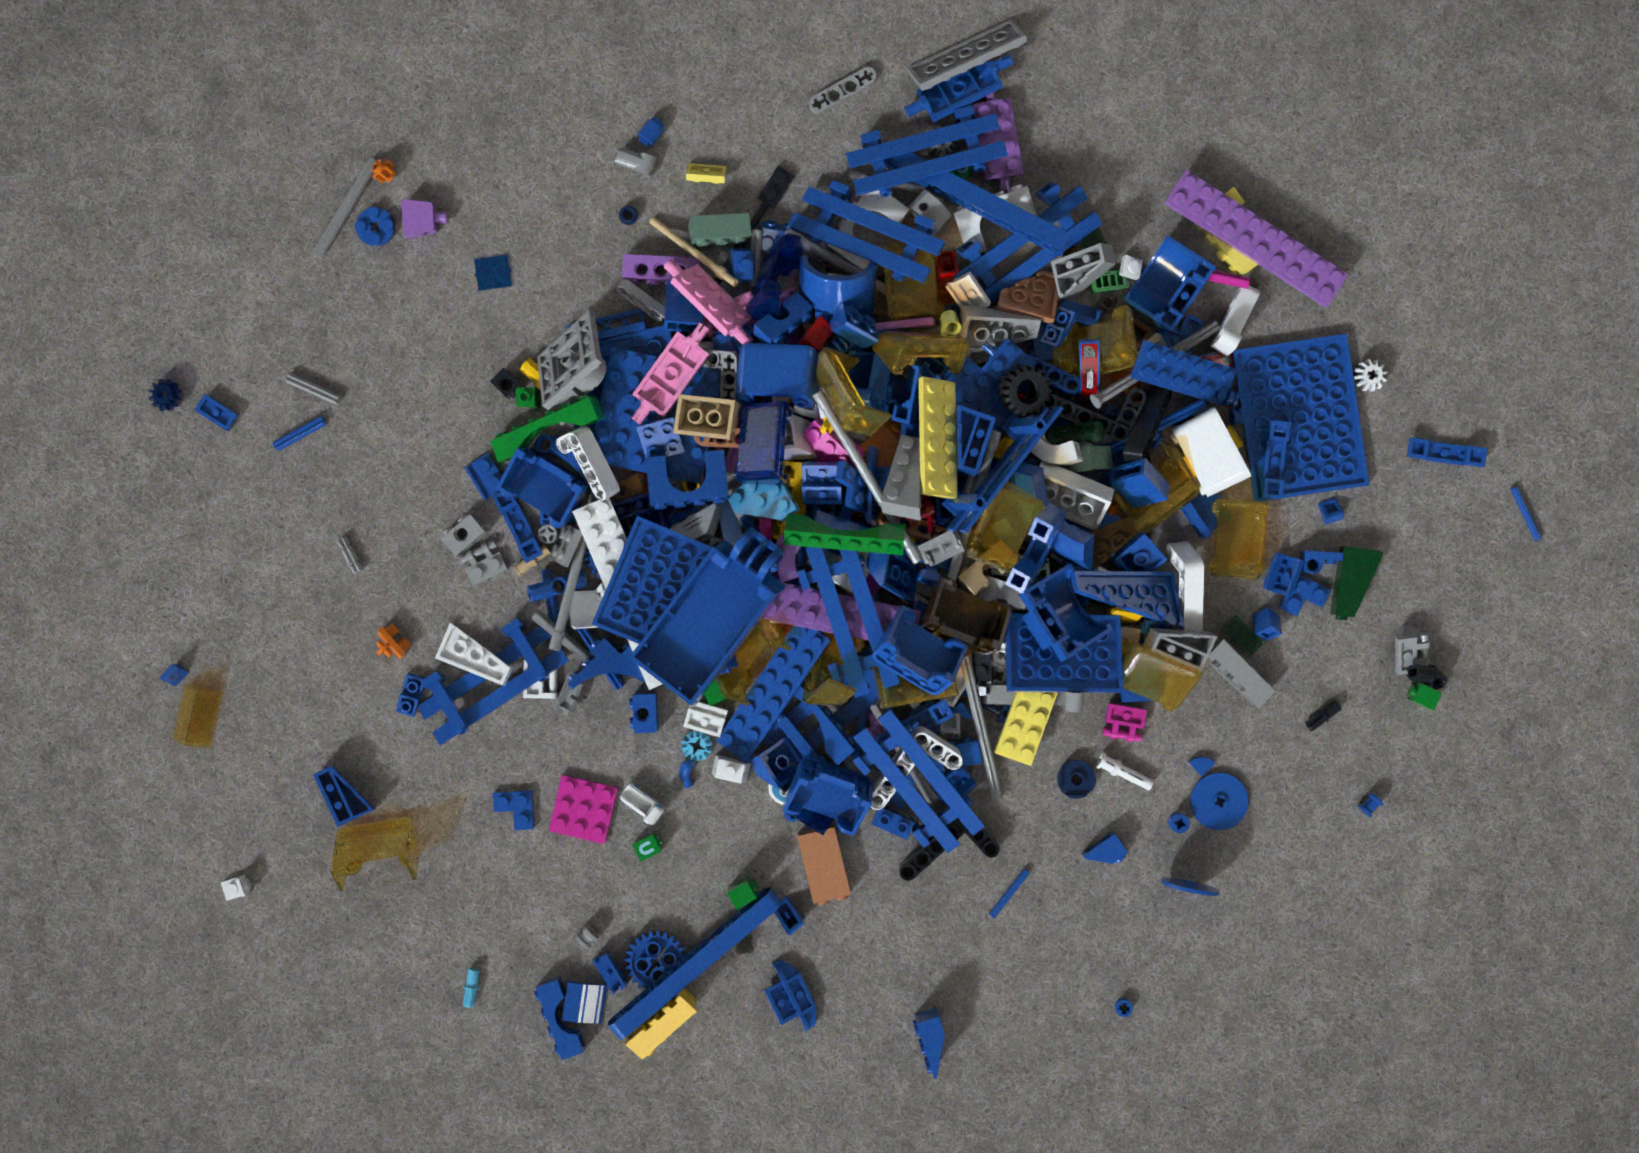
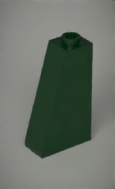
(1353, 580)

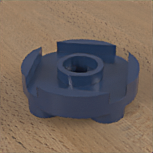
(1084, 787)

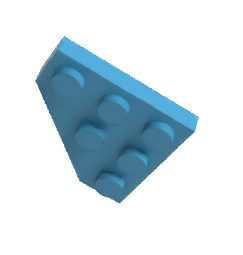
(763, 501)

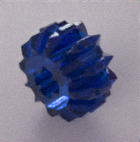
(172, 394)

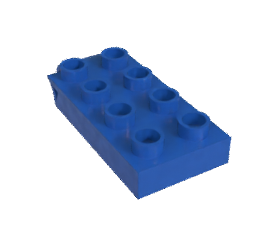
(712, 615)

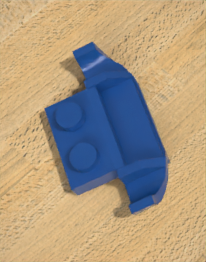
(791, 997)

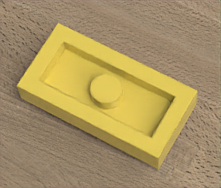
(706, 173)

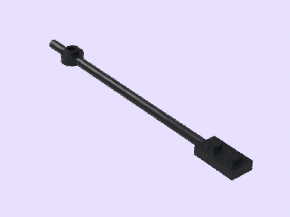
(770, 197)

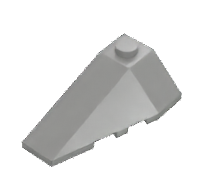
(994, 326)

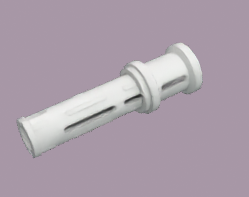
(1116, 768)

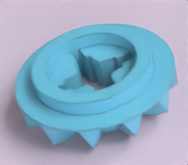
(705, 742)

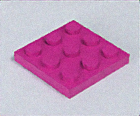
(583, 809)

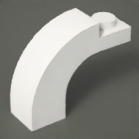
(1063, 454)

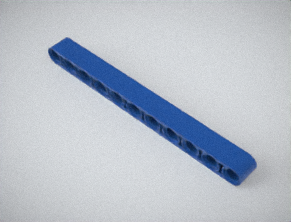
(989, 206)
(694, 963)

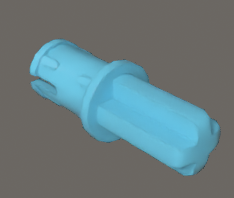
(471, 987)

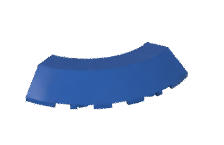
(1071, 542)

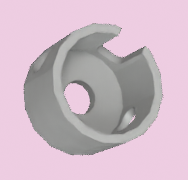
(930, 207)

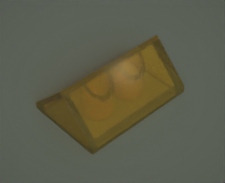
(197, 716)

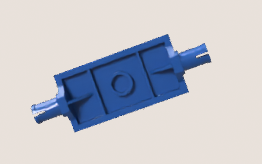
(960, 90)

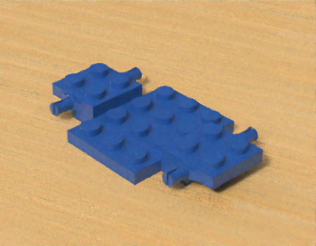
(978, 387)

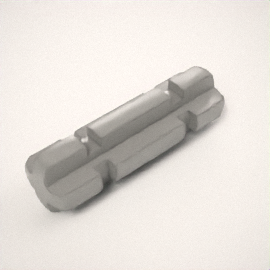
(350, 555)

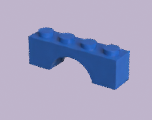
(567, 1040)

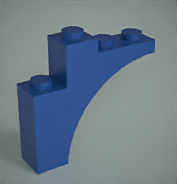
(606, 661)

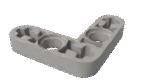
(723, 364)

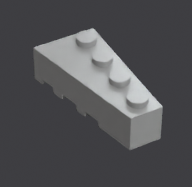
(902, 489)
(1239, 673)

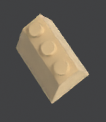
(706, 417)

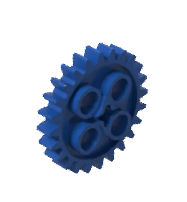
(642, 952)

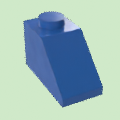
(1106, 850)

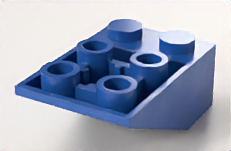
(932, 1037)

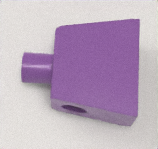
(420, 218)

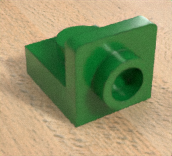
(528, 397)

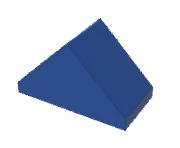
(789, 916)

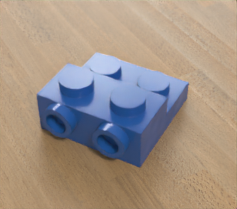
(1139, 555)

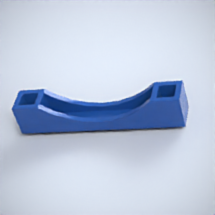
(837, 741)

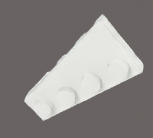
(466, 653)

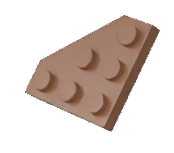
(1031, 297)

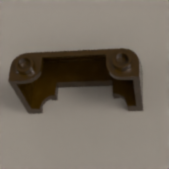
(966, 617)

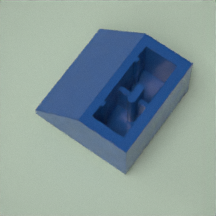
(854, 326)

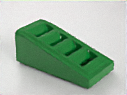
(1094, 286)

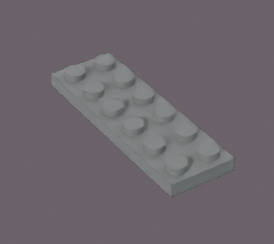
(967, 54)

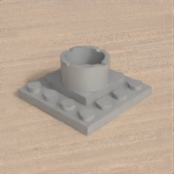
(571, 362)

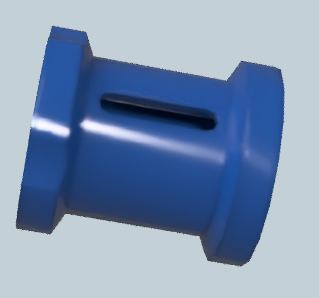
(1370, 805)

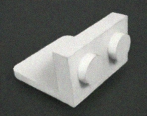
(585, 607)

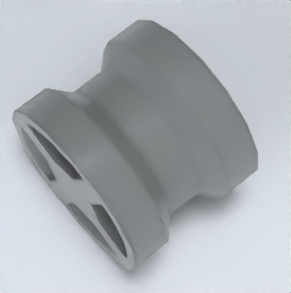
(545, 535)
(586, 937)

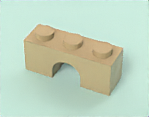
(972, 578)

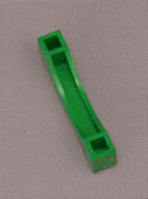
(582, 413)
(805, 532)

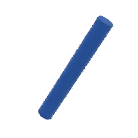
(1526, 513)
(1009, 893)

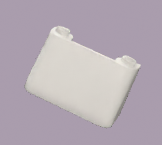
(1210, 452)

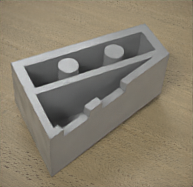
(1081, 269)
(1182, 646)

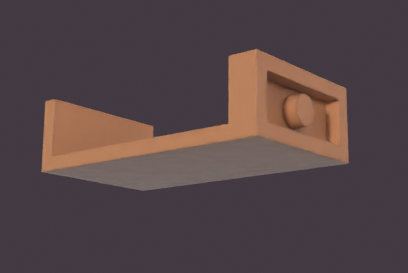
(824, 865)

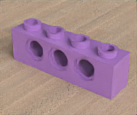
(632, 263)

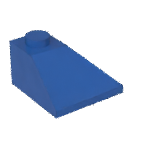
(776, 763)

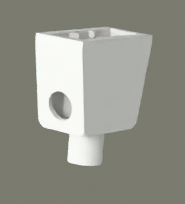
(730, 769)

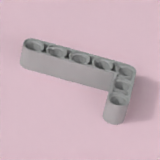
(1068, 701)

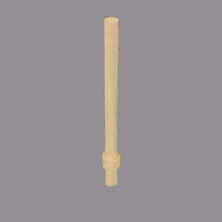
(720, 271)

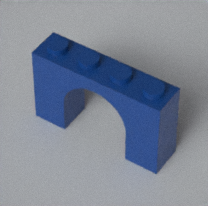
(664, 494)
(1044, 533)

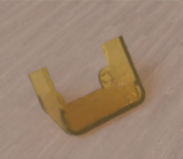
(852, 412)
(1182, 490)
(739, 679)
(819, 685)
(374, 842)

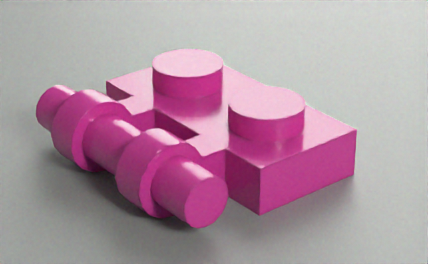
(1124, 716)

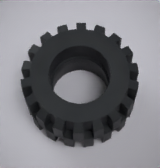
(1038, 393)

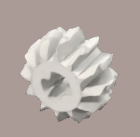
(1364, 369)

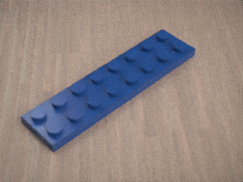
(773, 692)

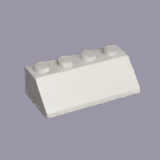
(1079, 496)

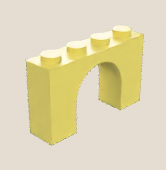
(1236, 262)

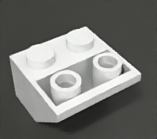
(796, 443)

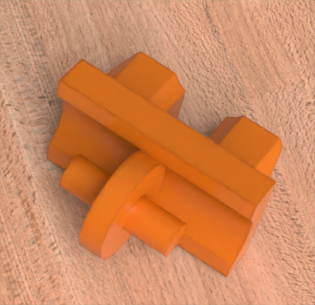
(387, 635)

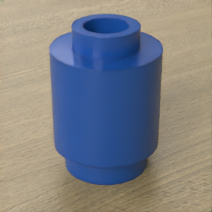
(651, 132)

